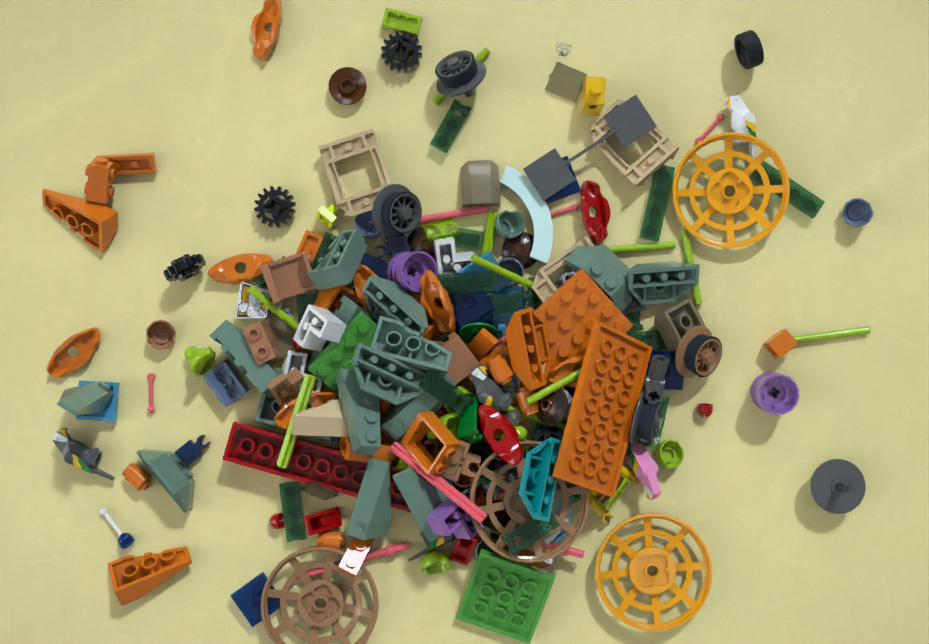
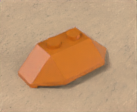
(528, 348)

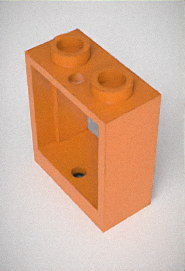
(416, 433)
(383, 453)

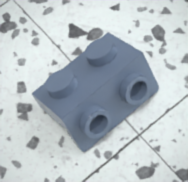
(226, 383)

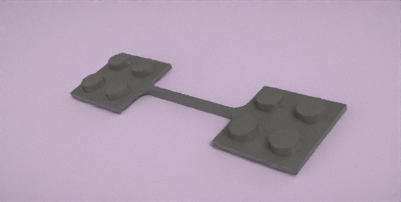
(626, 122)

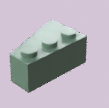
(341, 262)

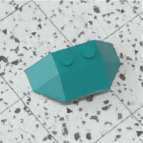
(537, 483)

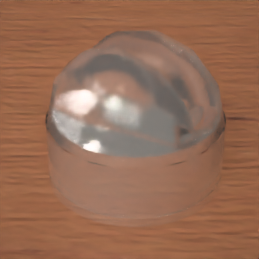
(562, 49)
(514, 417)

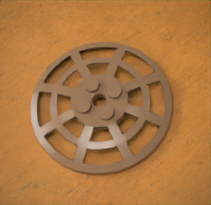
(519, 513)
(316, 589)

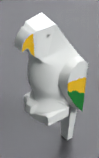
(741, 121)

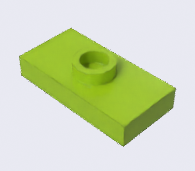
(401, 21)

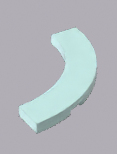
(538, 212)

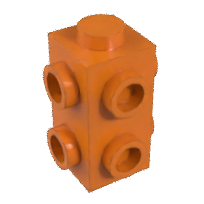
(100, 177)

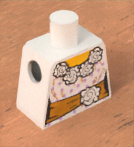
(251, 308)

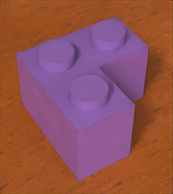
(450, 519)

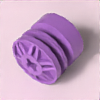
(408, 268)
(784, 397)

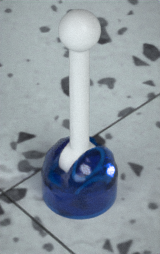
(124, 539)

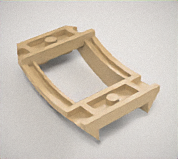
(347, 148)
(645, 165)
(542, 284)

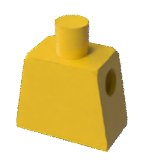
(593, 94)

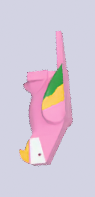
(644, 468)

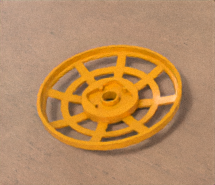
(739, 181)
(661, 580)

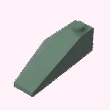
(409, 346)
(86, 398)
(400, 418)
(420, 498)
(372, 508)

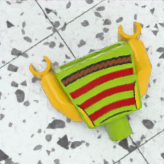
(602, 504)

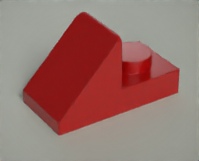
(322, 520)
(463, 550)

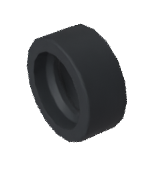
(748, 49)

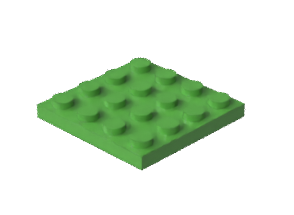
(340, 354)
(505, 596)

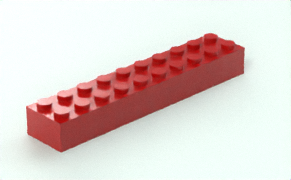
(309, 461)

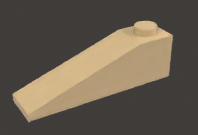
(321, 421)

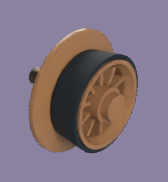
(698, 353)

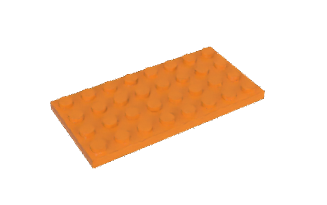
(569, 322)
(602, 410)

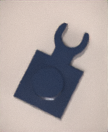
(394, 245)
(191, 451)

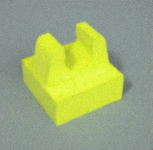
(327, 216)

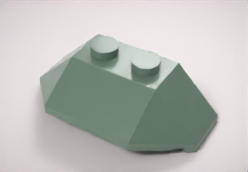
(605, 270)
(662, 281)
(392, 301)
(386, 376)
(172, 475)

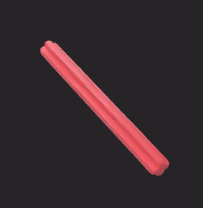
(441, 484)

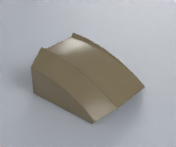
(480, 183)
(677, 322)

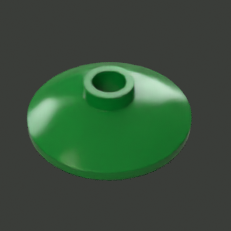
(470, 330)

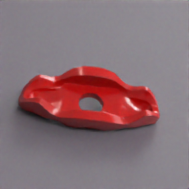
(597, 225)
(506, 449)

